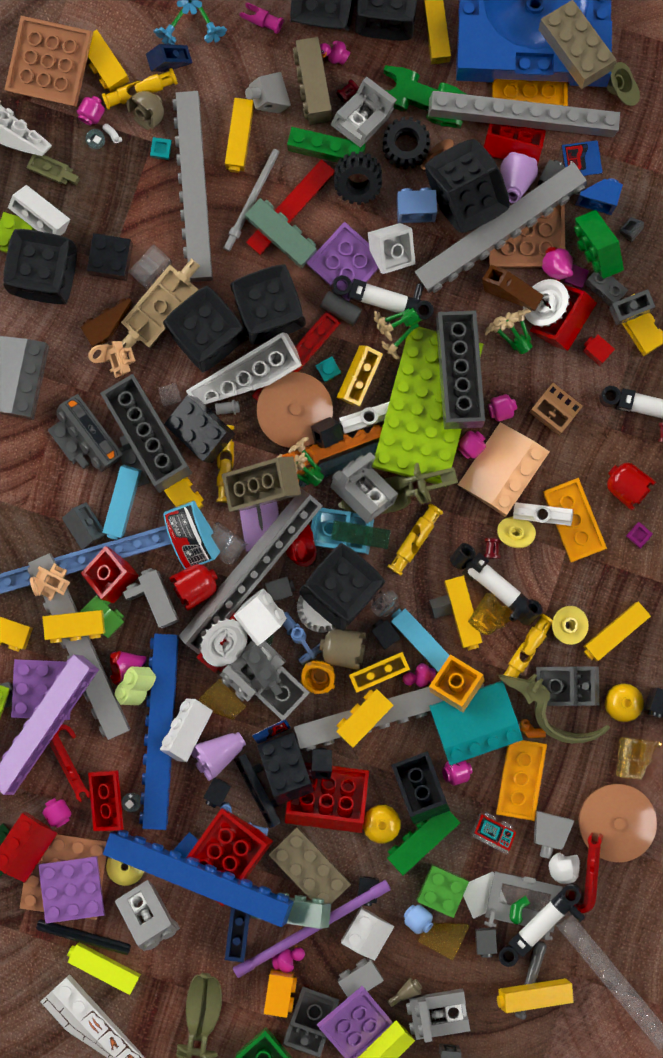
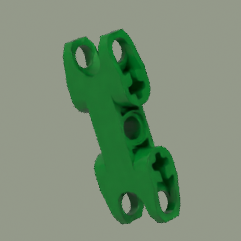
(412, 93)

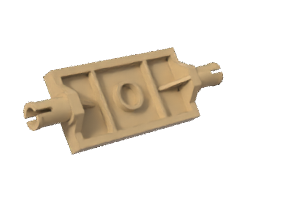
(165, 295)

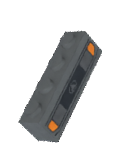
(89, 433)

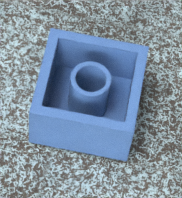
(416, 205)

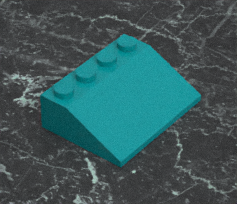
(481, 728)

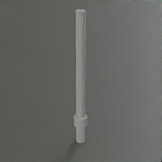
(235, 231)

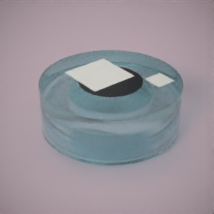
(95, 139)
(131, 802)

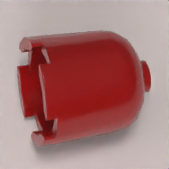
(629, 484)
(194, 585)

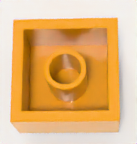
(456, 683)
(278, 993)

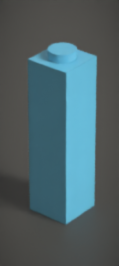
(121, 501)
(420, 638)

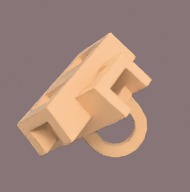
(116, 355)
(55, 577)

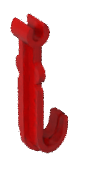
(66, 763)
(591, 875)

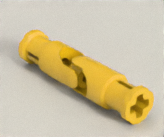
(151, 84)
(225, 467)
(407, 550)
(533, 640)

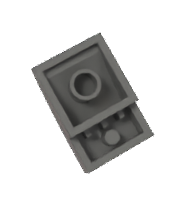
(571, 685)
(303, 1030)

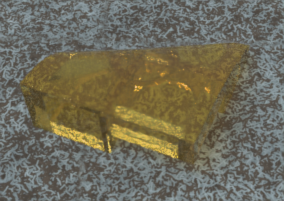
(489, 615)
(222, 701)
(635, 757)
(444, 938)

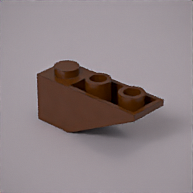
(511, 288)
(104, 326)

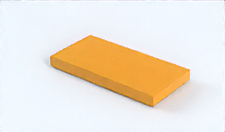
(531, 91)
(583, 536)
(521, 780)

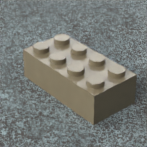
(577, 44)
(314, 85)
(261, 484)
(309, 867)

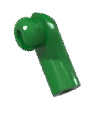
(516, 910)

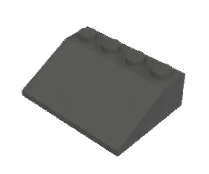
(21, 375)

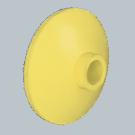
(516, 532)
(578, 625)
(121, 876)

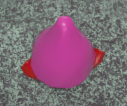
(558, 263)
(121, 662)

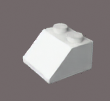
(392, 247)
(260, 616)
(367, 934)

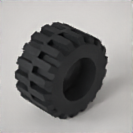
(410, 128)
(356, 191)

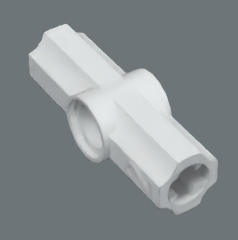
(356, 420)
(530, 512)

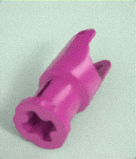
(263, 18)

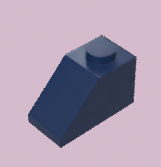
(168, 56)

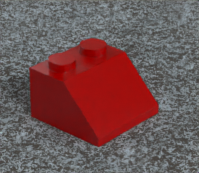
(109, 575)

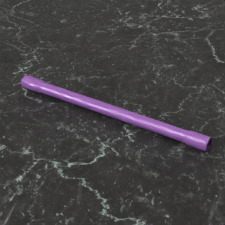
(249, 964)

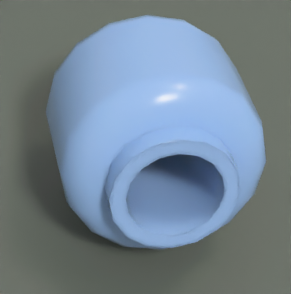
(418, 919)

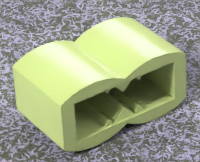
(135, 685)

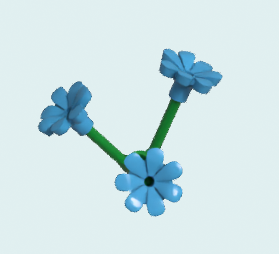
(212, 33)

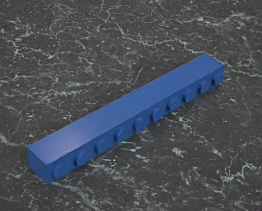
(159, 723)
(198, 877)

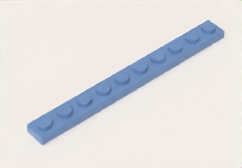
(80, 559)

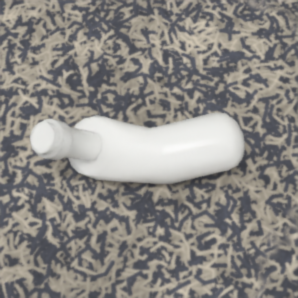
(111, 131)

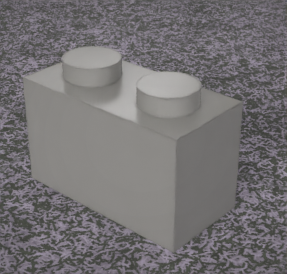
(363, 975)

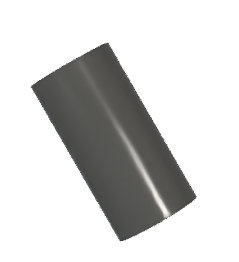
(341, 308)

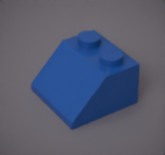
(601, 196)

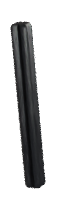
(84, 937)

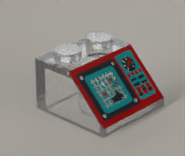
(493, 833)

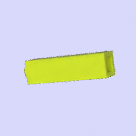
(103, 967)
(390, 1043)

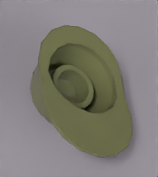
(623, 84)

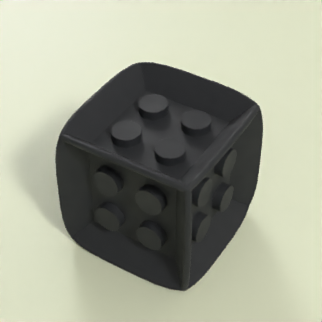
(322, 13)
(386, 19)
(467, 185)
(40, 266)
(268, 303)
(205, 328)
(341, 586)

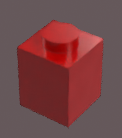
(598, 349)

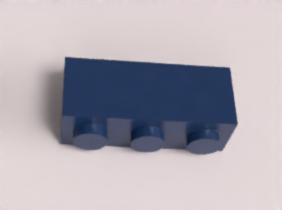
(237, 936)

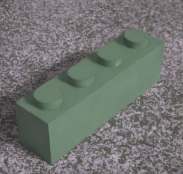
(281, 233)
(308, 913)

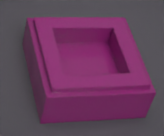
(578, 277)
(639, 535)

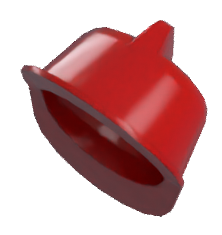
(303, 548)

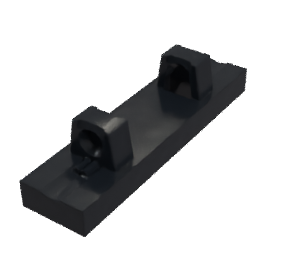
(257, 791)

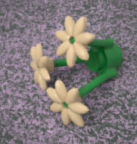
(409, 317)
(521, 342)
(312, 475)

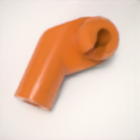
(529, 731)

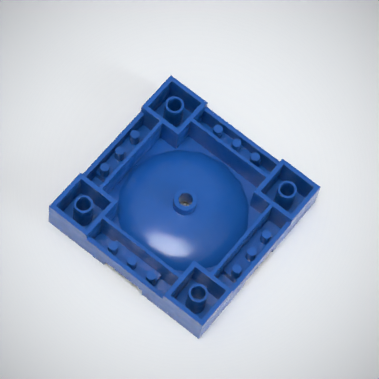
(504, 40)

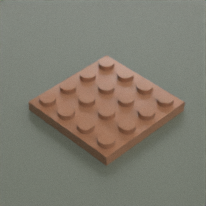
(48, 61)
(531, 245)
(62, 848)

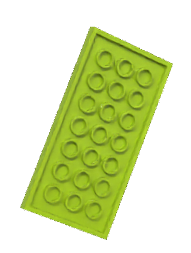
(414, 417)

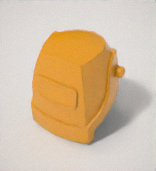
(318, 677)

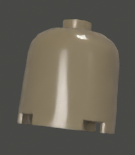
(343, 648)

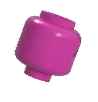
(90, 110)
(502, 407)
(472, 444)
(457, 773)
(56, 813)

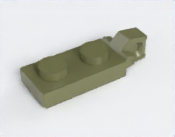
(52, 169)

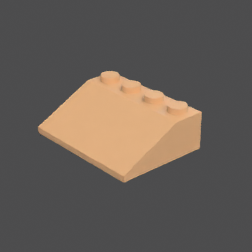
(503, 469)

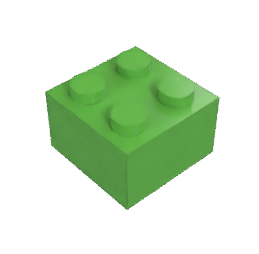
(442, 890)

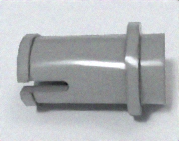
(227, 407)

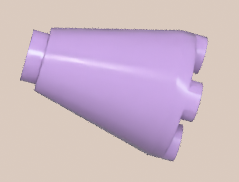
(518, 174)
(217, 753)

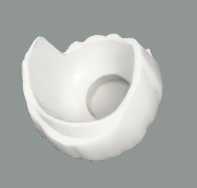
(564, 868)

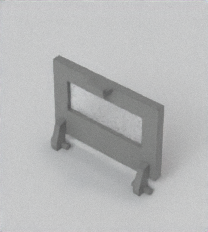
(510, 888)

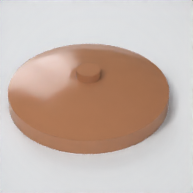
(291, 408)
(622, 818)

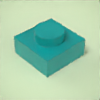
(161, 148)
(328, 369)

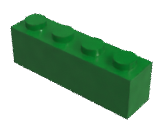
(320, 145)
(421, 841)

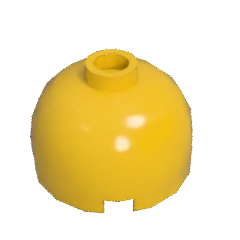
(624, 702)
(381, 824)

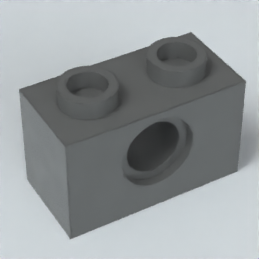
(607, 289)
(632, 307)

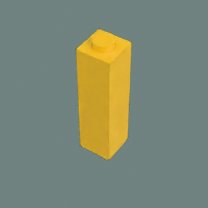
(437, 31)
(239, 135)
(462, 611)
(616, 632)
(535, 995)

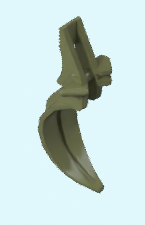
(405, 488)
(537, 692)
(202, 1014)

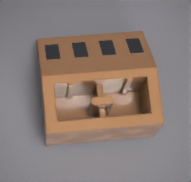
(556, 409)

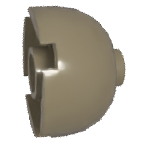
(146, 108)

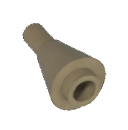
(409, 989)

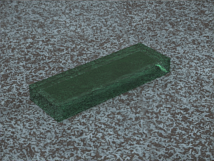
(360, 534)

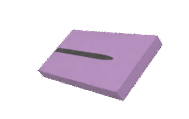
(257, 521)

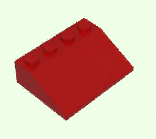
(335, 803)
(231, 845)

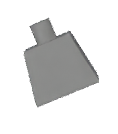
(269, 93)
(551, 832)

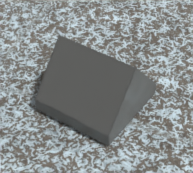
(632, 228)
(441, 606)

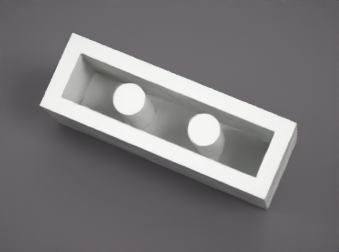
(38, 212)
(186, 730)

